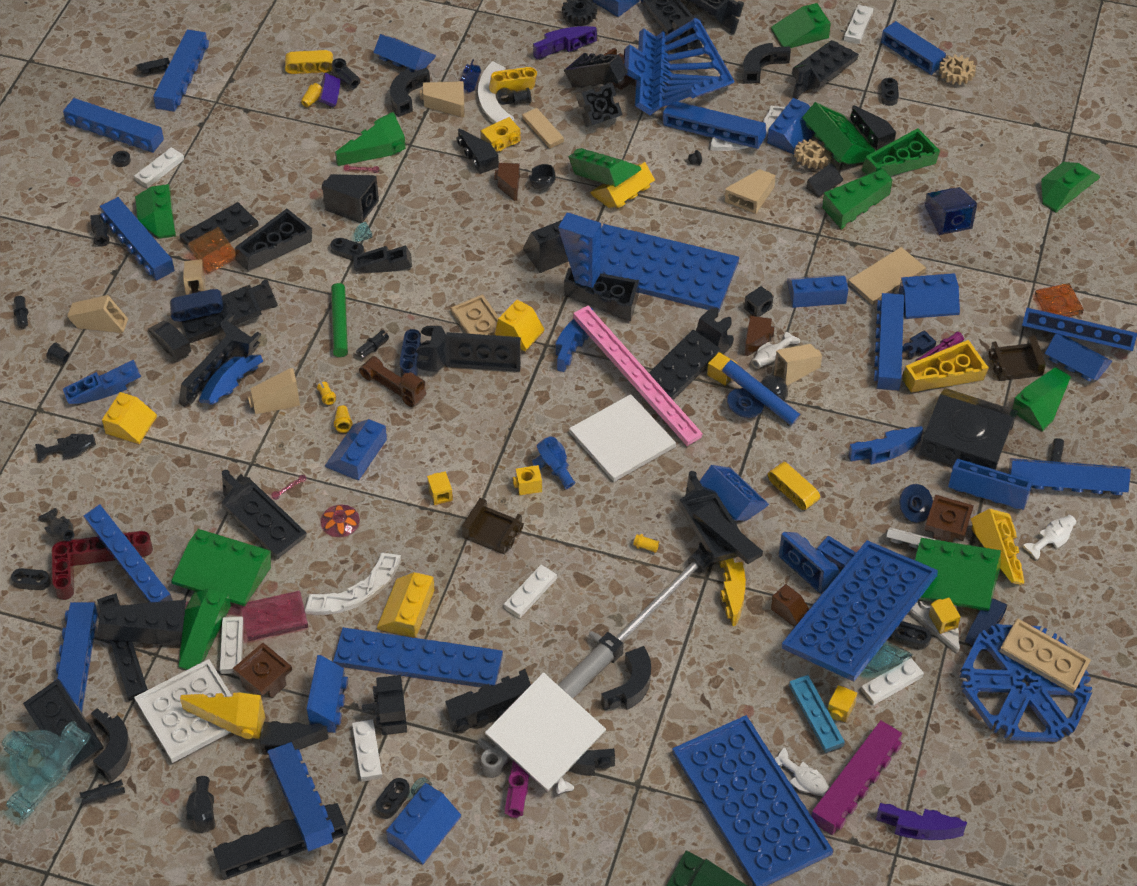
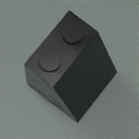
(350, 195)
(546, 248)

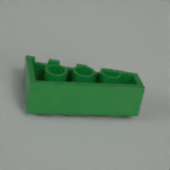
(903, 155)
(856, 197)

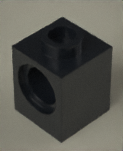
(758, 302)

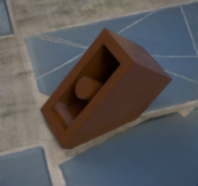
(508, 178)
(758, 333)
(789, 605)

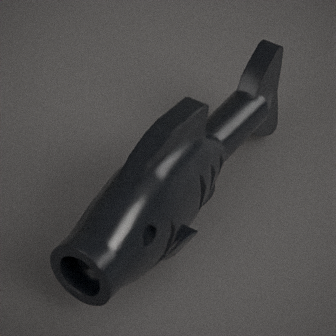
(70, 446)
(59, 527)

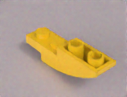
(733, 589)

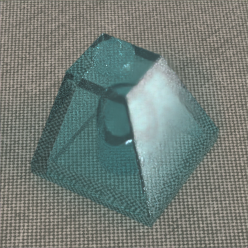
(887, 656)

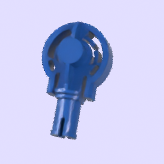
(554, 455)

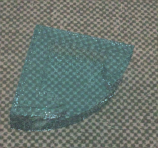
(362, 232)

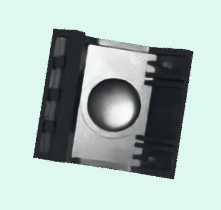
(967, 430)

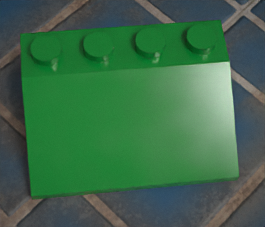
(837, 134)
(222, 566)
(964, 572)

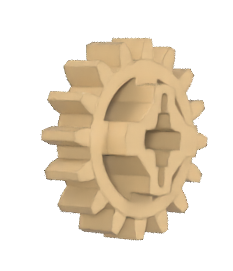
(955, 69)
(812, 154)

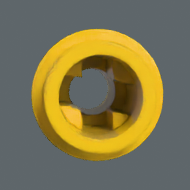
(311, 95)
(342, 419)

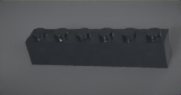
(269, 845)

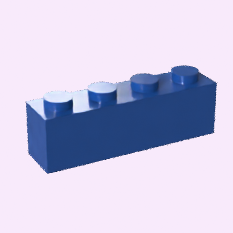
(912, 47)
(990, 484)

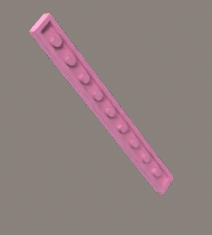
(637, 375)

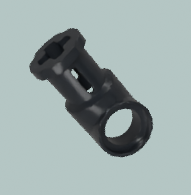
(513, 96)
(100, 231)

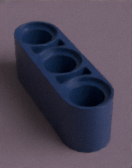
(196, 305)
(409, 357)
(986, 619)

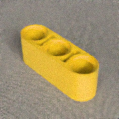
(308, 62)
(513, 79)
(793, 486)

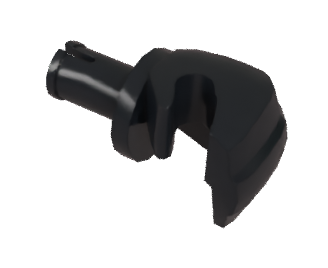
(200, 807)

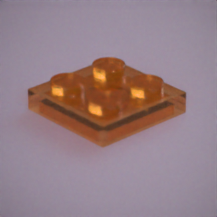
(213, 250)
(1059, 300)

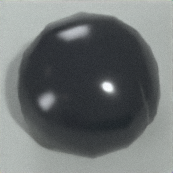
(542, 176)
(776, 385)

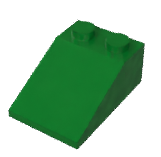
(802, 27)

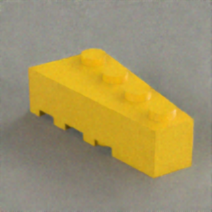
(946, 368)

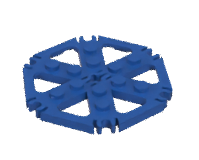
(1019, 695)

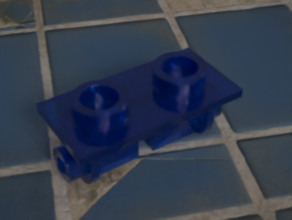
(471, 76)

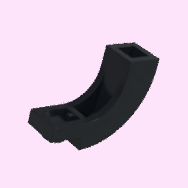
(760, 57)
(402, 86)
(636, 687)
(118, 752)
(594, 759)

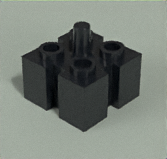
(599, 104)
(388, 705)

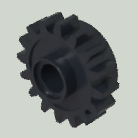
(579, 12)

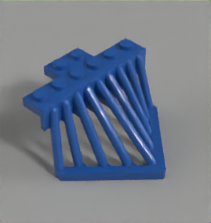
(651, 68)

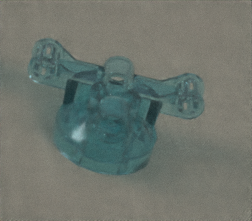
(58, 755)

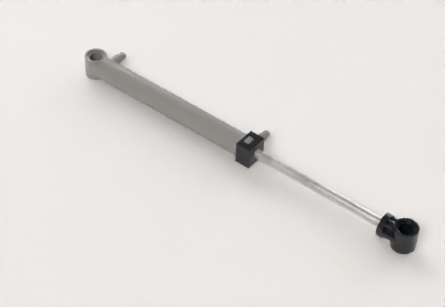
(608, 650)

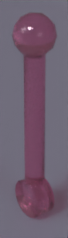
(375, 169)
(276, 495)

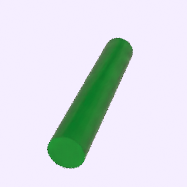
(339, 320)

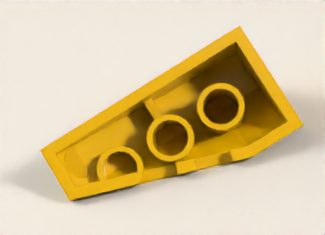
(997, 532)
(238, 714)

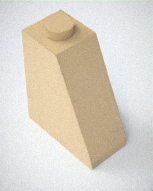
(444, 97)
(751, 191)
(194, 276)
(98, 315)
(796, 362)
(275, 393)

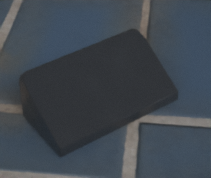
(824, 180)

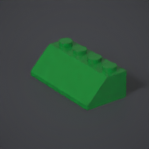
(601, 167)

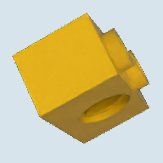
(501, 134)

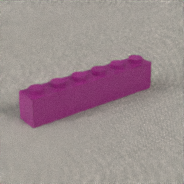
(856, 777)

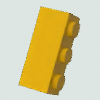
(616, 196)
(407, 605)

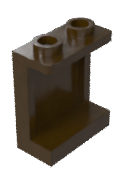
(1017, 360)
(491, 527)

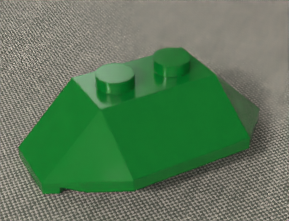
(1065, 184)
(156, 211)

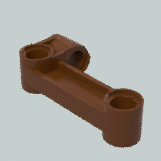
(408, 387)

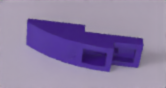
(565, 38)
(927, 827)

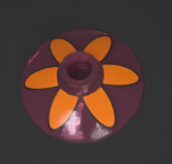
(340, 526)

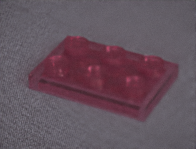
(274, 615)

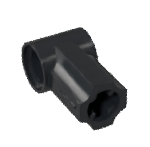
(346, 76)

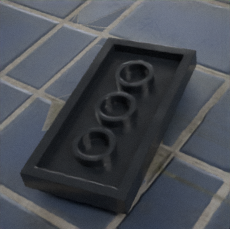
(232, 222)
(54, 710)

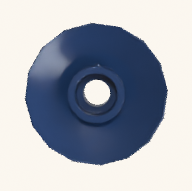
(744, 404)
(922, 503)

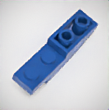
(567, 342)
(226, 377)
(99, 387)
(881, 450)

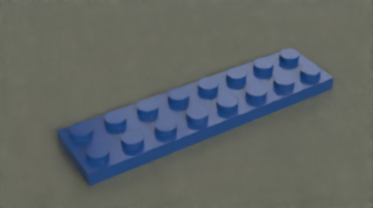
(418, 658)

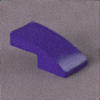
(330, 90)

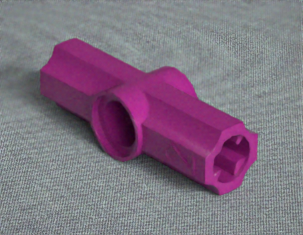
(516, 794)

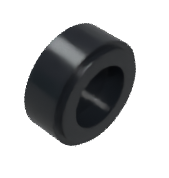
(121, 158)

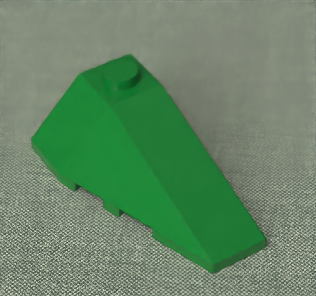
(379, 141)
(1042, 398)
(201, 625)

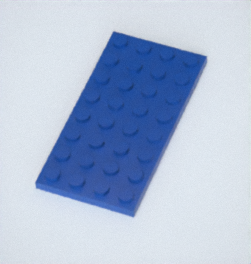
(668, 267)
(859, 610)
(752, 802)

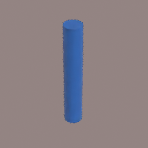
(761, 392)

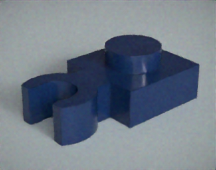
(921, 342)

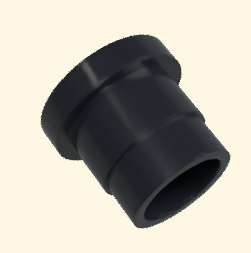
(57, 353)

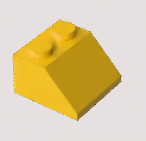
(521, 322)
(128, 418)

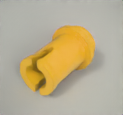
(328, 396)
(646, 543)

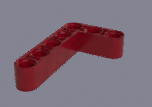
(87, 551)

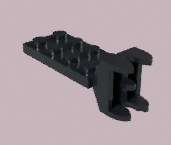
(671, 16)
(231, 343)
(468, 351)
(693, 353)

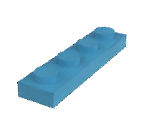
(816, 714)

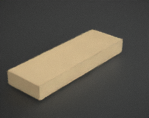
(543, 128)

